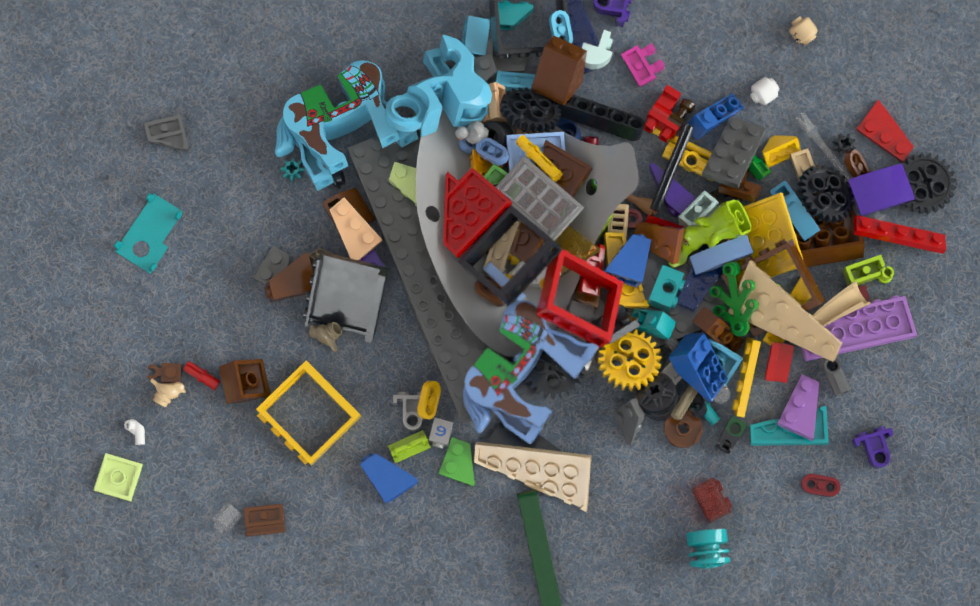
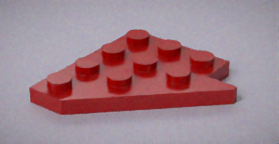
(470, 210)

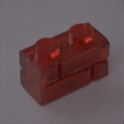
(711, 500)

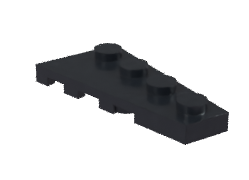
(504, 436)

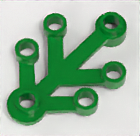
(735, 301)

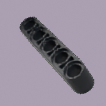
(602, 117)

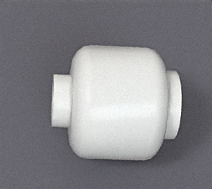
(764, 91)

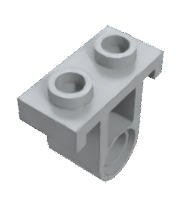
(410, 405)

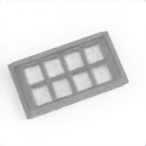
(539, 198)

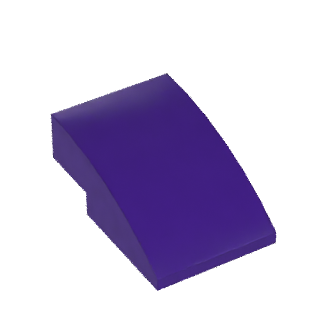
(881, 189)

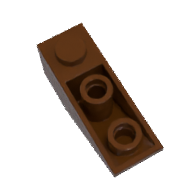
(717, 329)

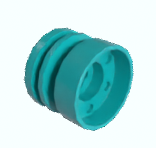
(708, 548)

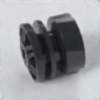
(660, 405)

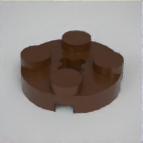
(686, 439)

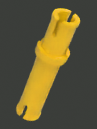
(533, 152)

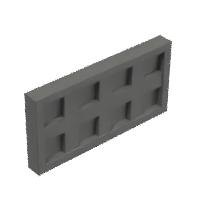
(733, 152)

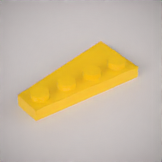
(746, 376)

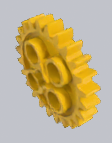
(621, 373)

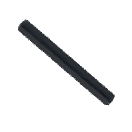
(671, 167)

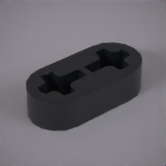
(699, 399)

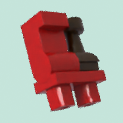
(662, 116)

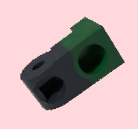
(731, 434)

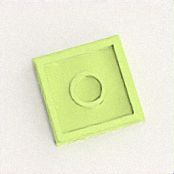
(118, 477)

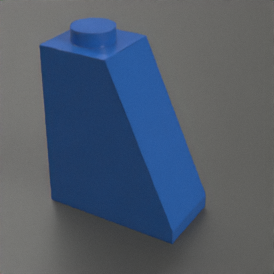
(631, 261)
(386, 477)

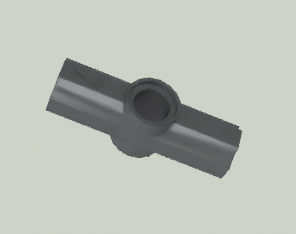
(835, 378)

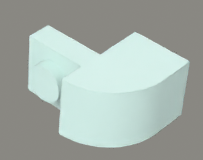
(598, 56)

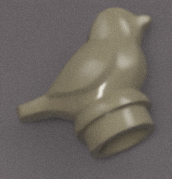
(326, 334)

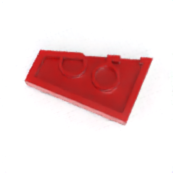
(885, 132)

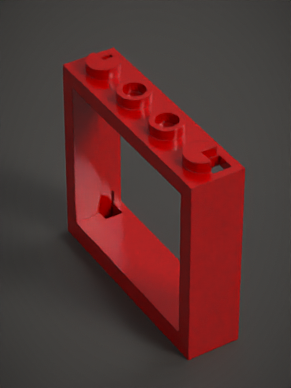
(568, 321)

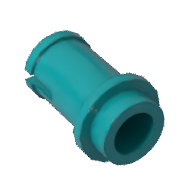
(711, 415)

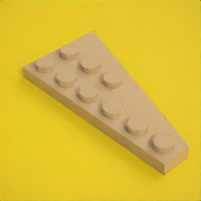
(785, 317)

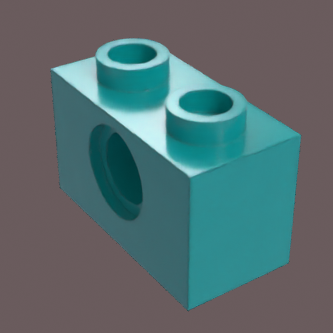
(672, 279)

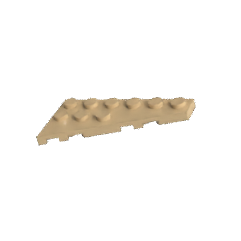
(547, 471)

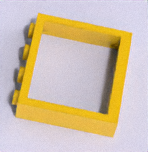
(278, 430)

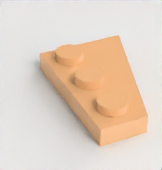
(354, 230)

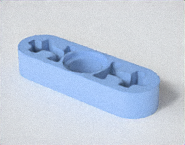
(499, 277)

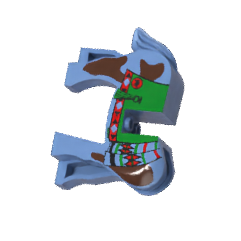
(493, 379)

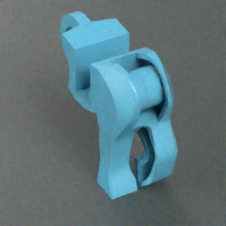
(455, 90)

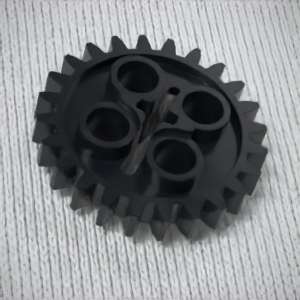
(530, 110)
(941, 178)
(825, 193)
(540, 379)

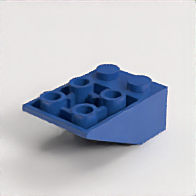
(699, 365)

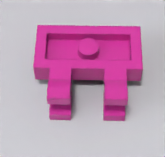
(639, 67)

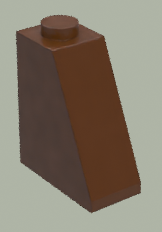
(291, 281)

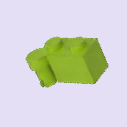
(868, 271)

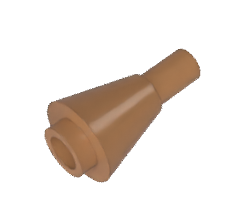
(642, 203)

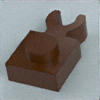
(169, 372)

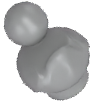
(473, 133)

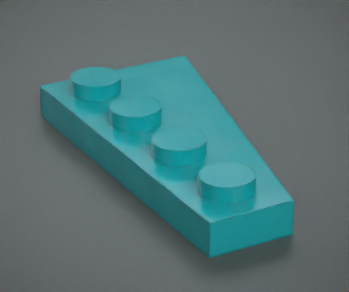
(770, 434)

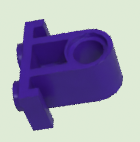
(614, 8)
(875, 444)

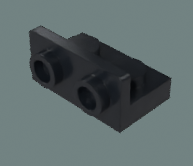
(623, 324)

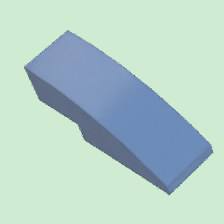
(721, 254)

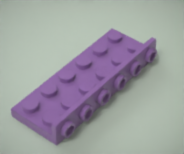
(872, 326)

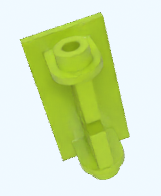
(409, 446)

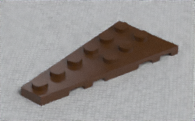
(573, 177)

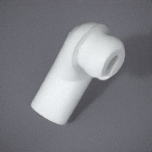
(137, 429)

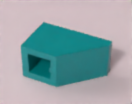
(513, 14)
(654, 323)

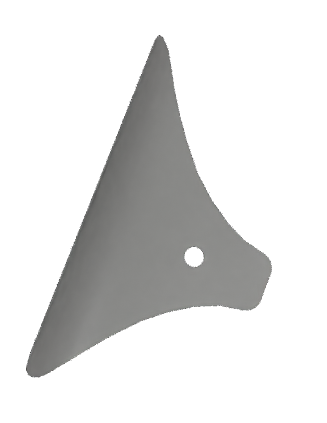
(440, 153)

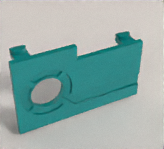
(151, 227)

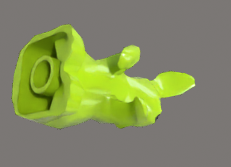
(726, 222)

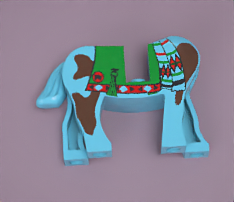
(313, 120)

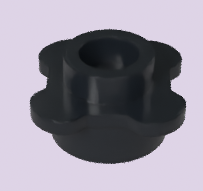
(339, 179)

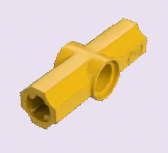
(697, 168)

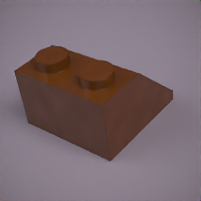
(244, 380)

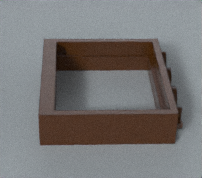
(817, 297)

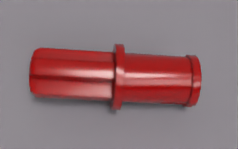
(201, 375)

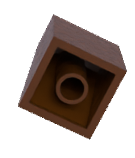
(559, 70)

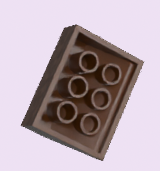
(832, 243)

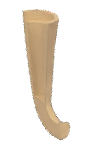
(841, 305)

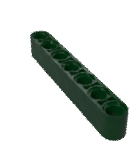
(539, 548)

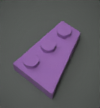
(801, 408)

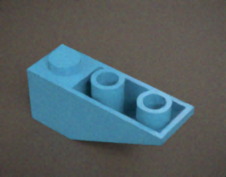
(799, 217)

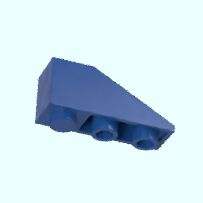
(714, 116)

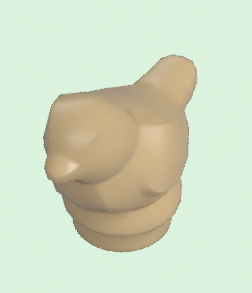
(167, 391)

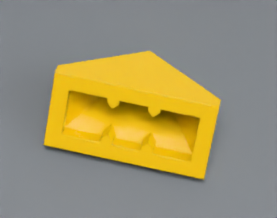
(779, 149)

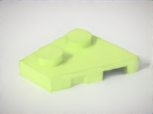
(404, 179)

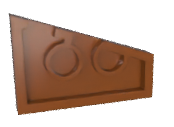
(664, 240)

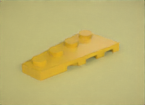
(631, 296)

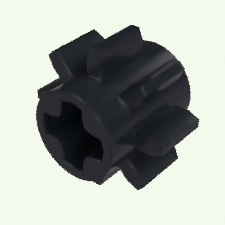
(849, 142)

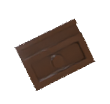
(264, 520)

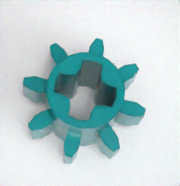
(288, 165)

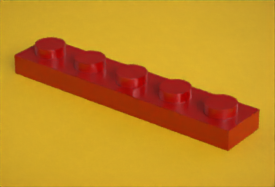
(899, 234)

